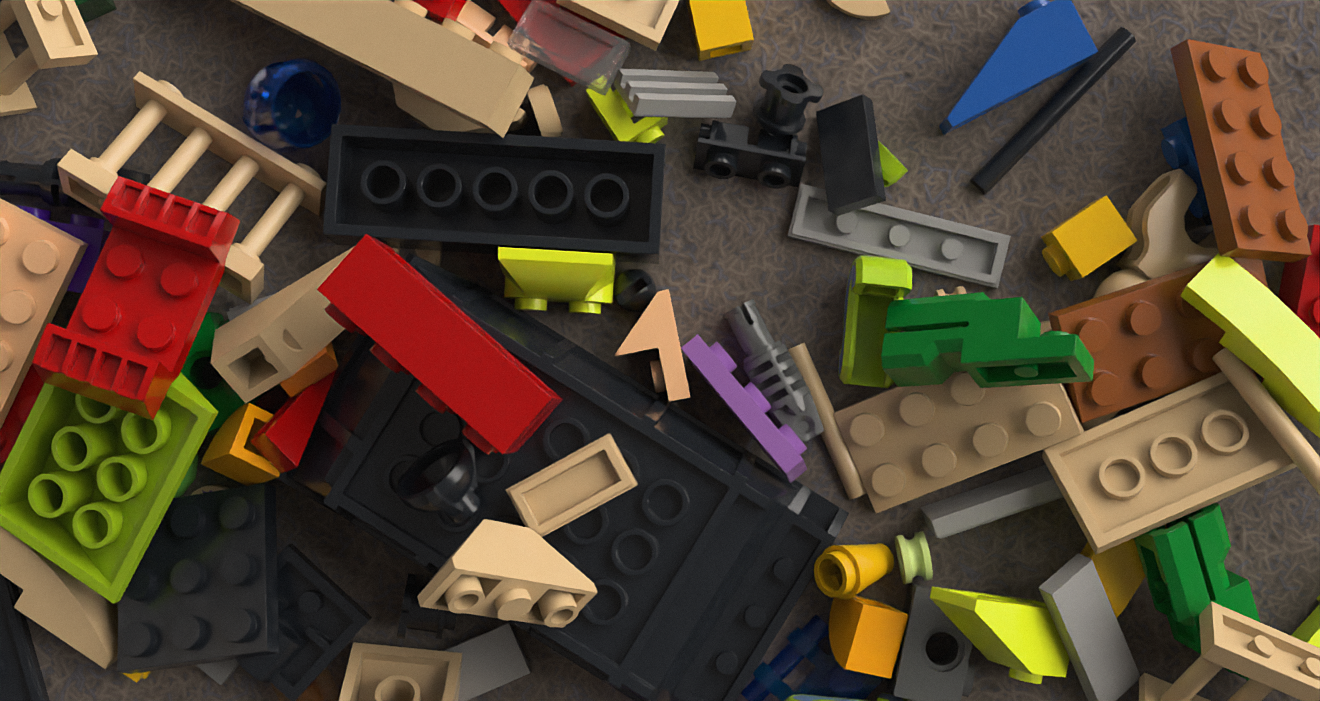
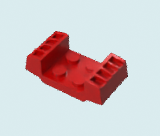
(140, 300)

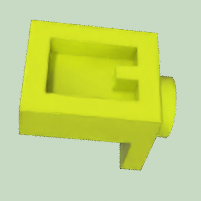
(617, 119)

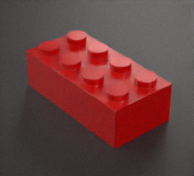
(440, 345)

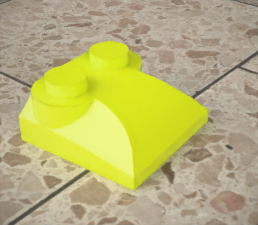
(557, 276)

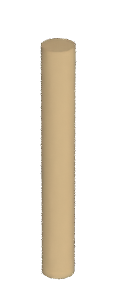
(1271, 415)
(831, 434)

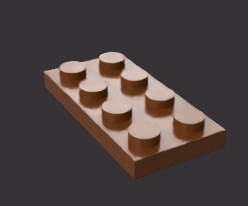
(1240, 152)
(1143, 342)

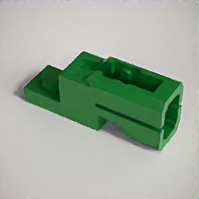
(980, 335)
(1189, 572)

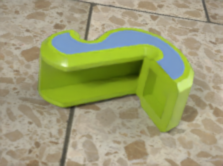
(869, 291)

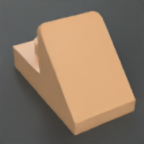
(658, 331)

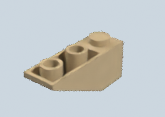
(276, 335)

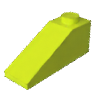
(1007, 631)

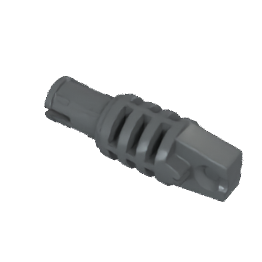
(774, 373)

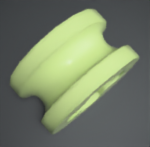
(913, 557)

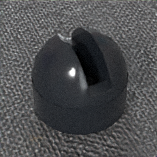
(642, 298)

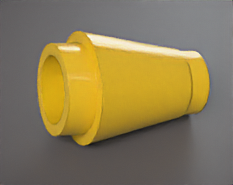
(849, 569)

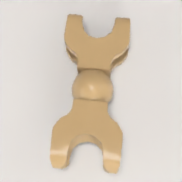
(1161, 244)

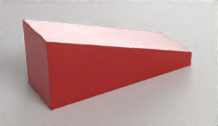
(290, 427)

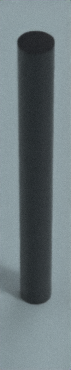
(1053, 110)

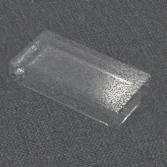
(569, 46)

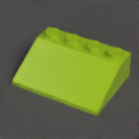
(97, 480)

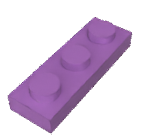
(747, 406)

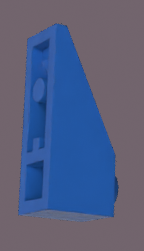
(1032, 52)

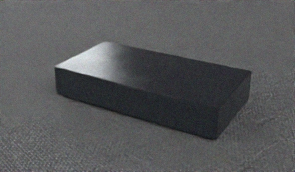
(850, 155)

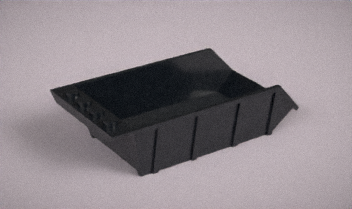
(684, 565)

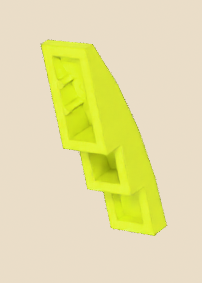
(1262, 335)

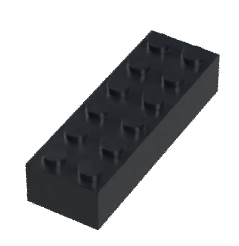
(494, 192)

